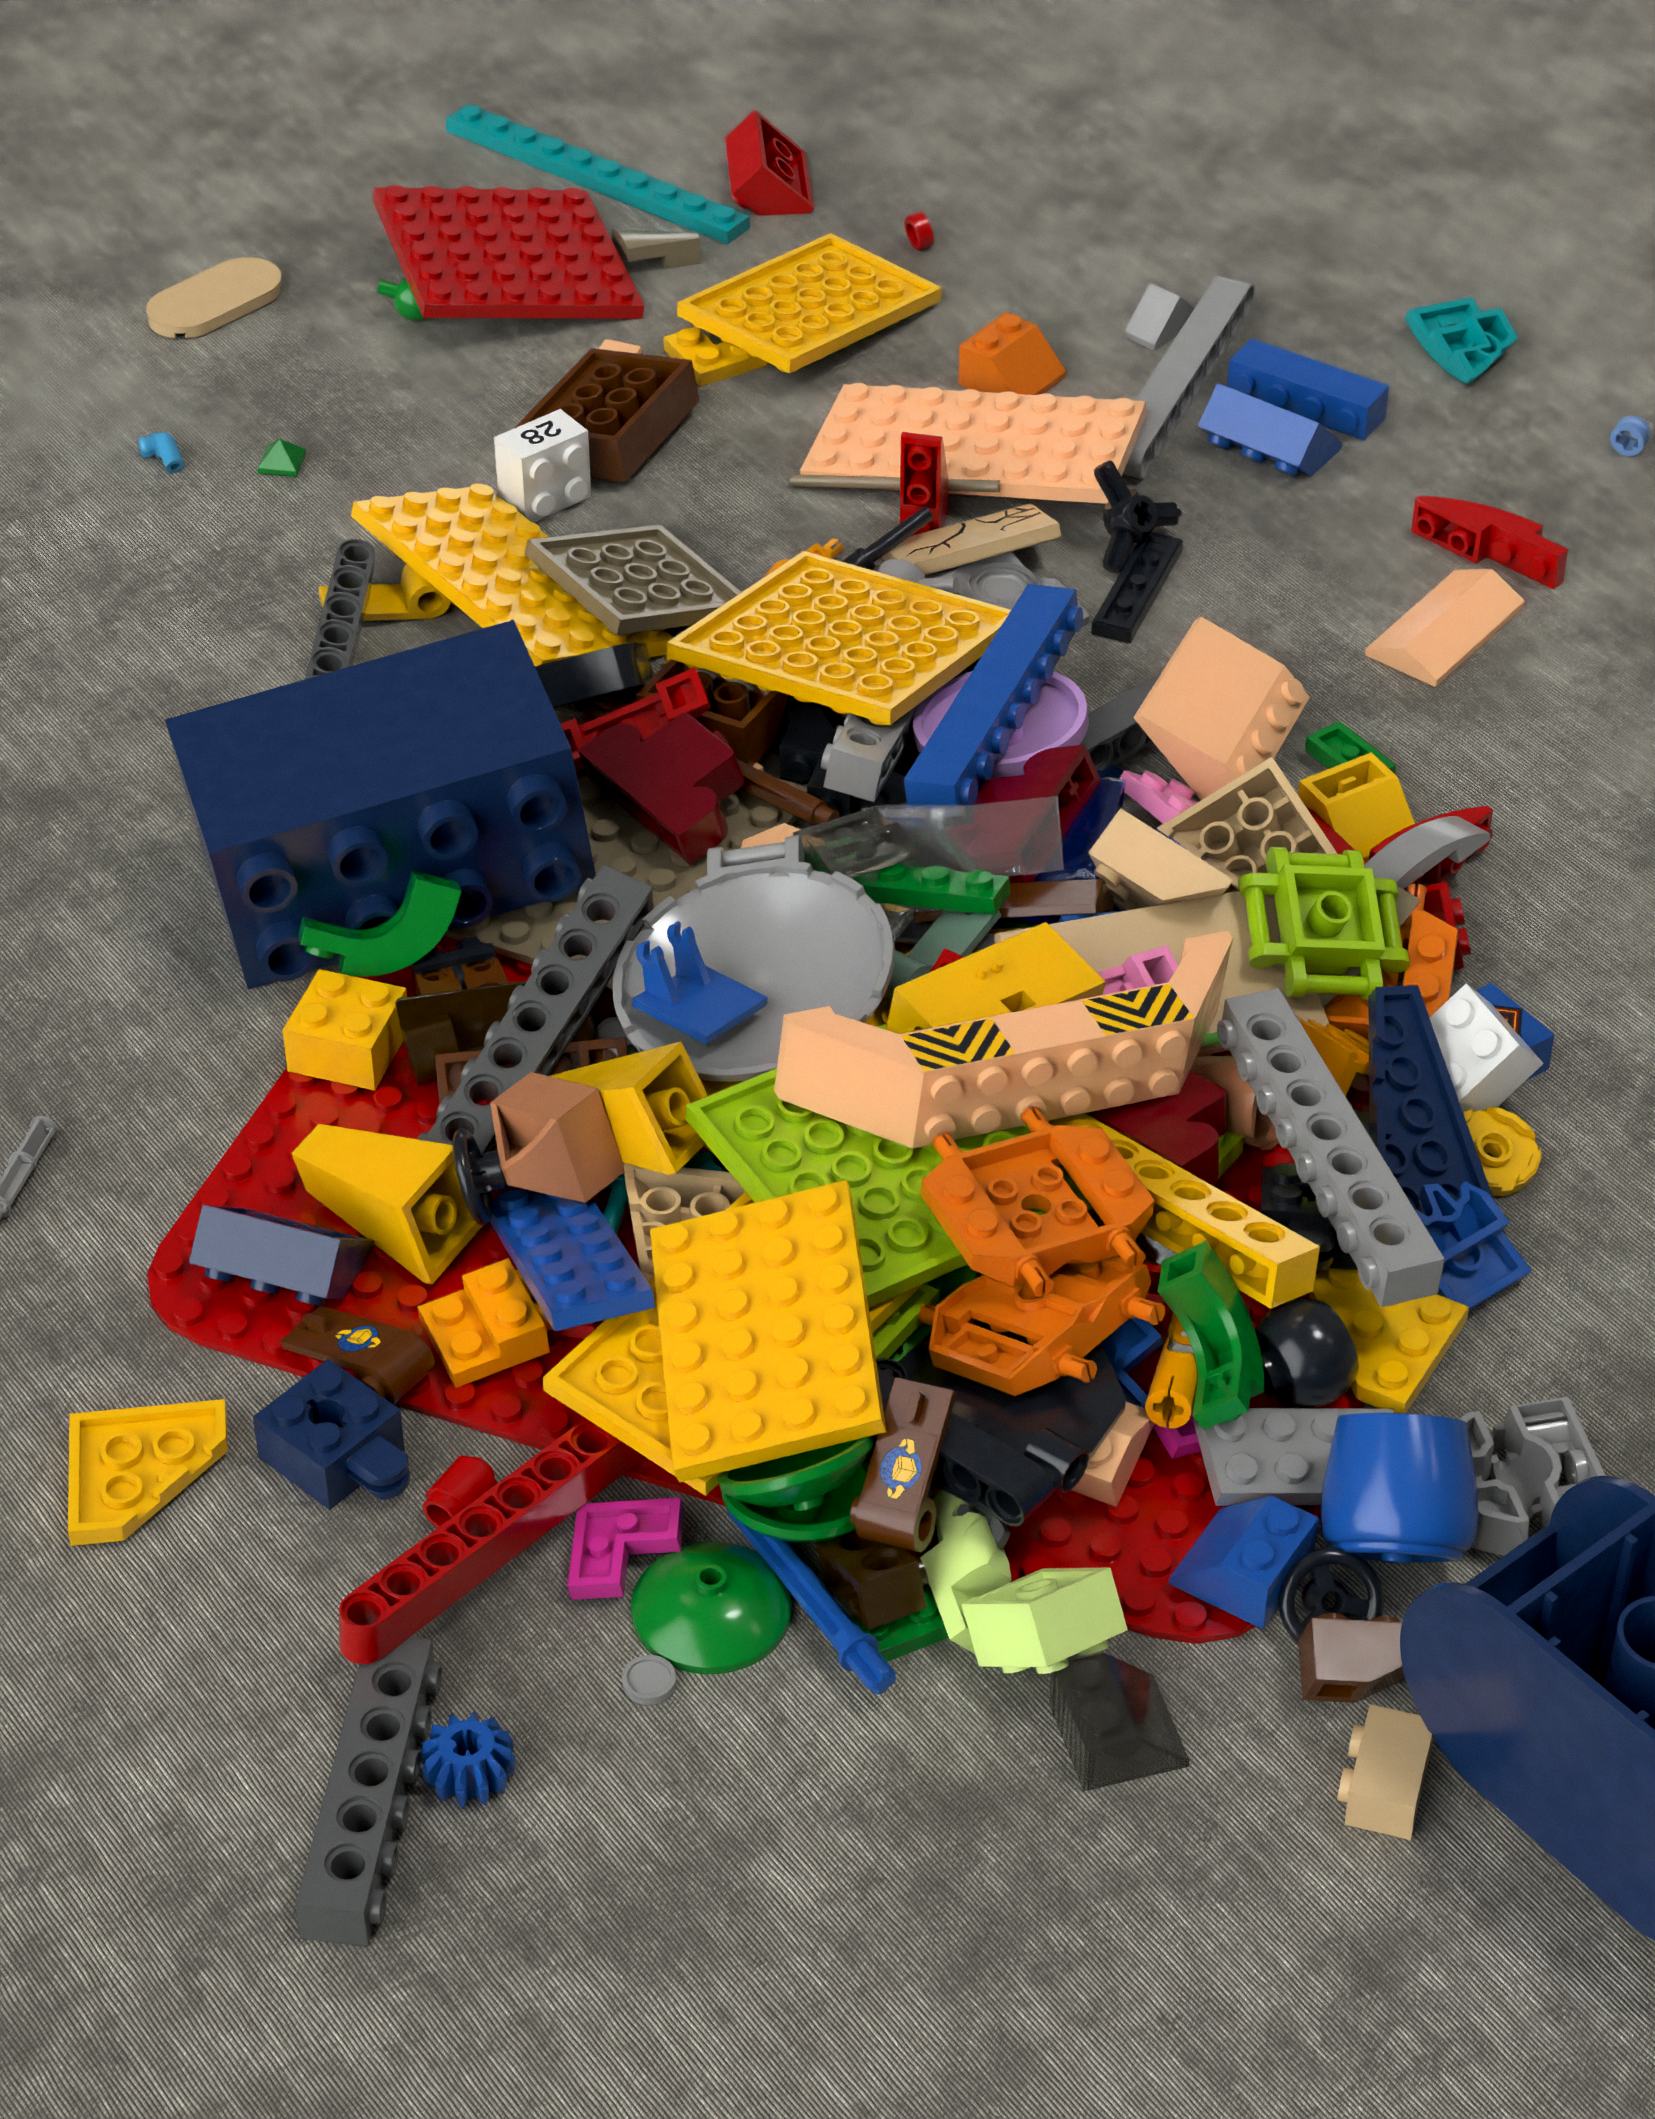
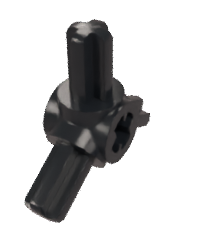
(1128, 515)

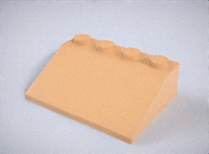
(1219, 708)

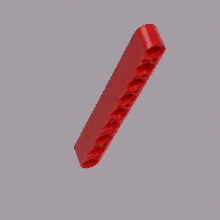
(479, 1540)

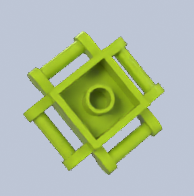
(1328, 920)

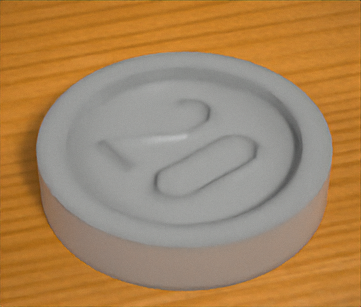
(648, 1680)

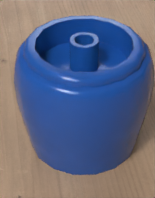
(1400, 1488)

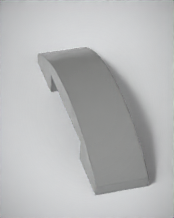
(1425, 847)

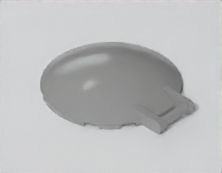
(775, 929)

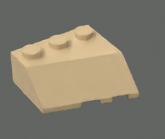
(1246, 819)
(1149, 868)
(668, 1199)

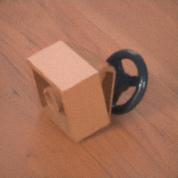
(548, 1141)

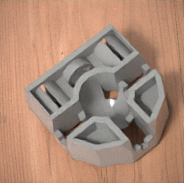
(1529, 1477)

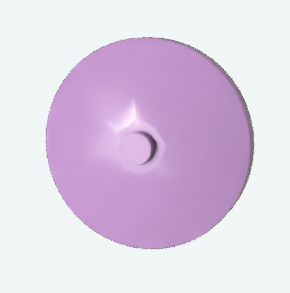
(1053, 722)

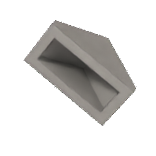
(1157, 318)

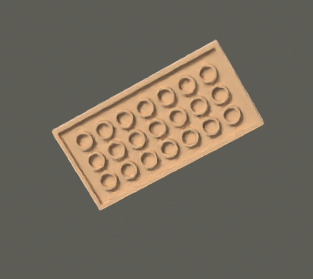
(1028, 442)

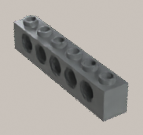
(369, 1795)

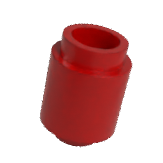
(457, 1488)

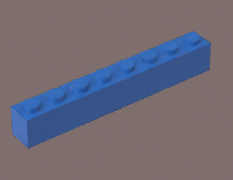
(995, 698)

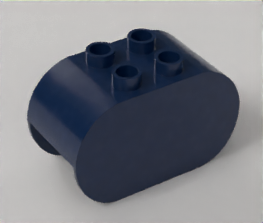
(1548, 1687)

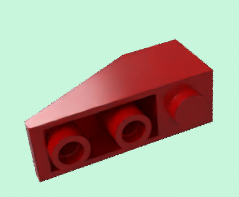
(923, 478)

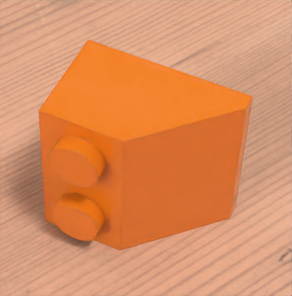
(1009, 357)

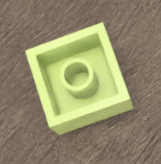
(1045, 1619)

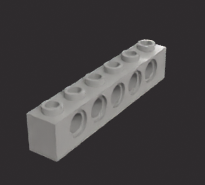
(865, 754)

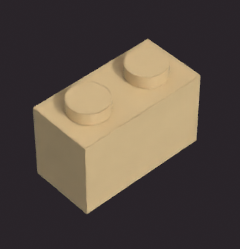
(1388, 1772)

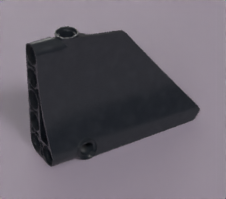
(1012, 1449)

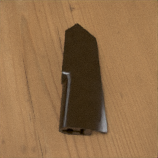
(462, 1018)

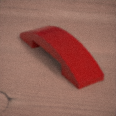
(675, 696)

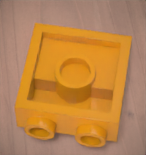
(486, 1324)

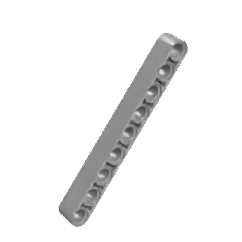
(1187, 367)

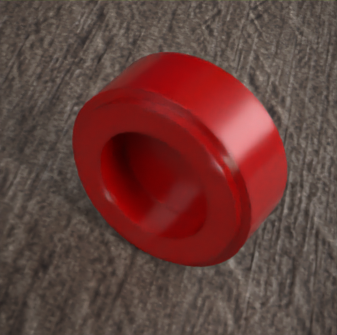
(919, 231)

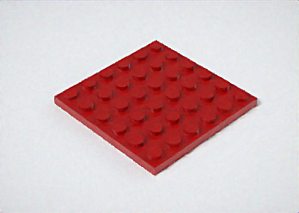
(506, 253)

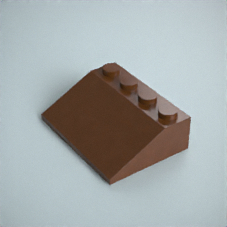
(624, 404)

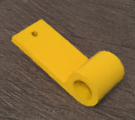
(409, 600)

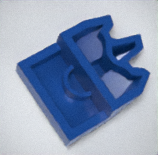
(1472, 1241)

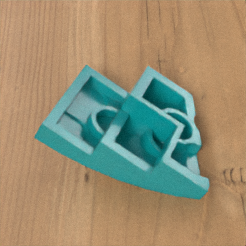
(1462, 336)

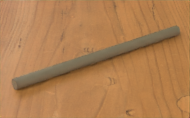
(866, 482)

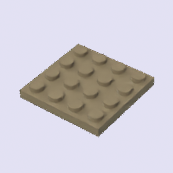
(633, 577)

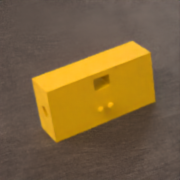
(1005, 978)

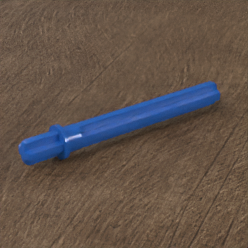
(855, 1648)

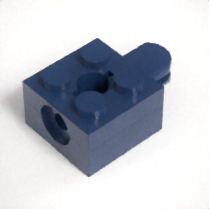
(334, 1437)

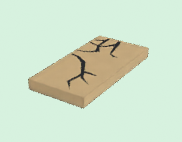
(977, 539)

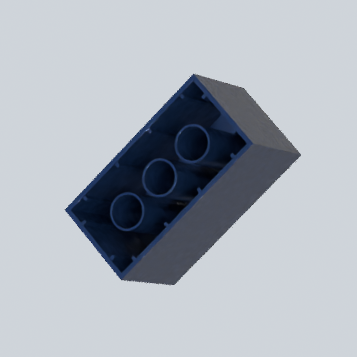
(380, 769)

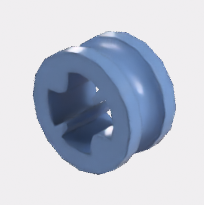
(1638, 429)

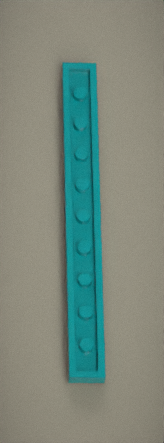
(598, 174)

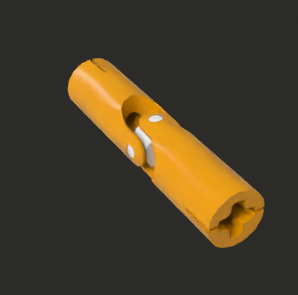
(1173, 1381)

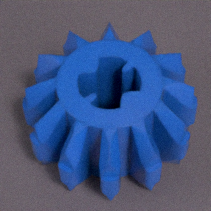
(468, 1759)

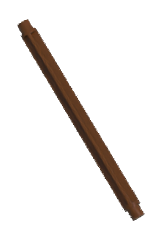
(756, 781)

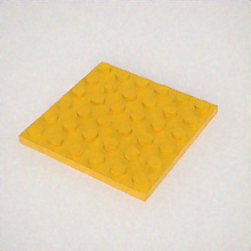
(841, 637)

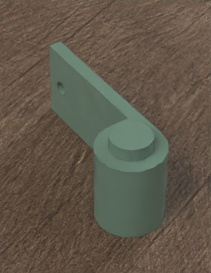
(951, 930)

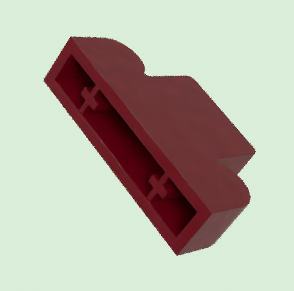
(1051, 772)
(668, 780)
(1177, 1126)

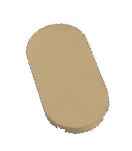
(214, 297)

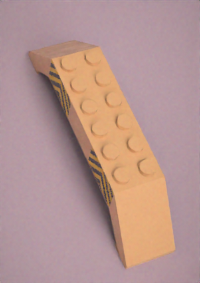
(993, 1068)

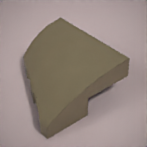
(673, 248)

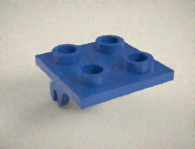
(695, 998)

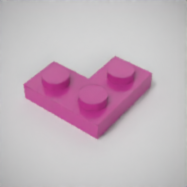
(610, 1533)

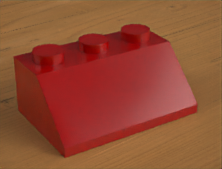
(767, 169)

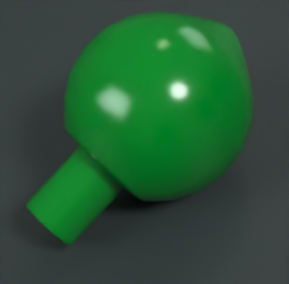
(403, 298)

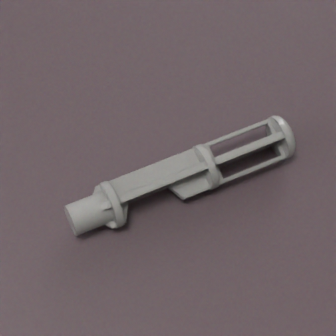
(24, 1161)

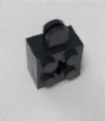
(1286, 1202)

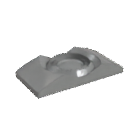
(998, 581)

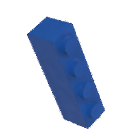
(1309, 388)

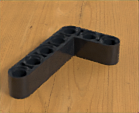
(597, 673)

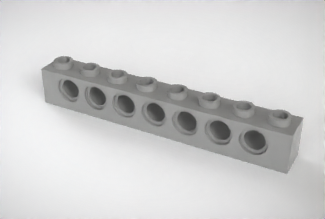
(1331, 1148)

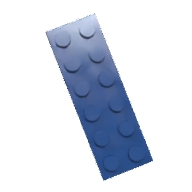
(569, 1258)

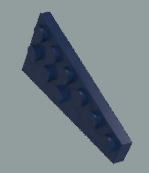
(1413, 1099)

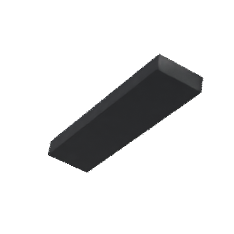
(1137, 587)

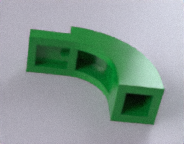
(397, 942)
(1219, 1331)

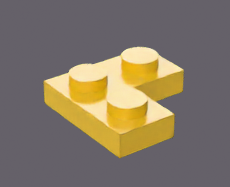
(709, 360)

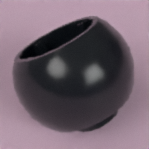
(1306, 1354)

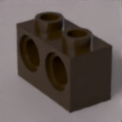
(872, 1578)

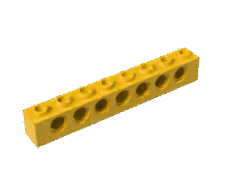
(1257, 1251)

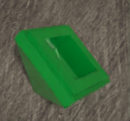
(282, 459)

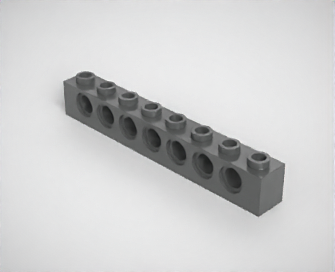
(606, 897)

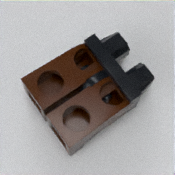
(463, 968)

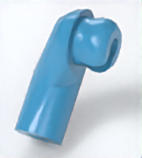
(164, 447)

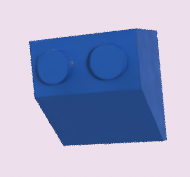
(1246, 1557)

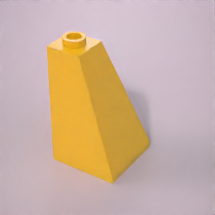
(647, 1105)
(391, 1193)

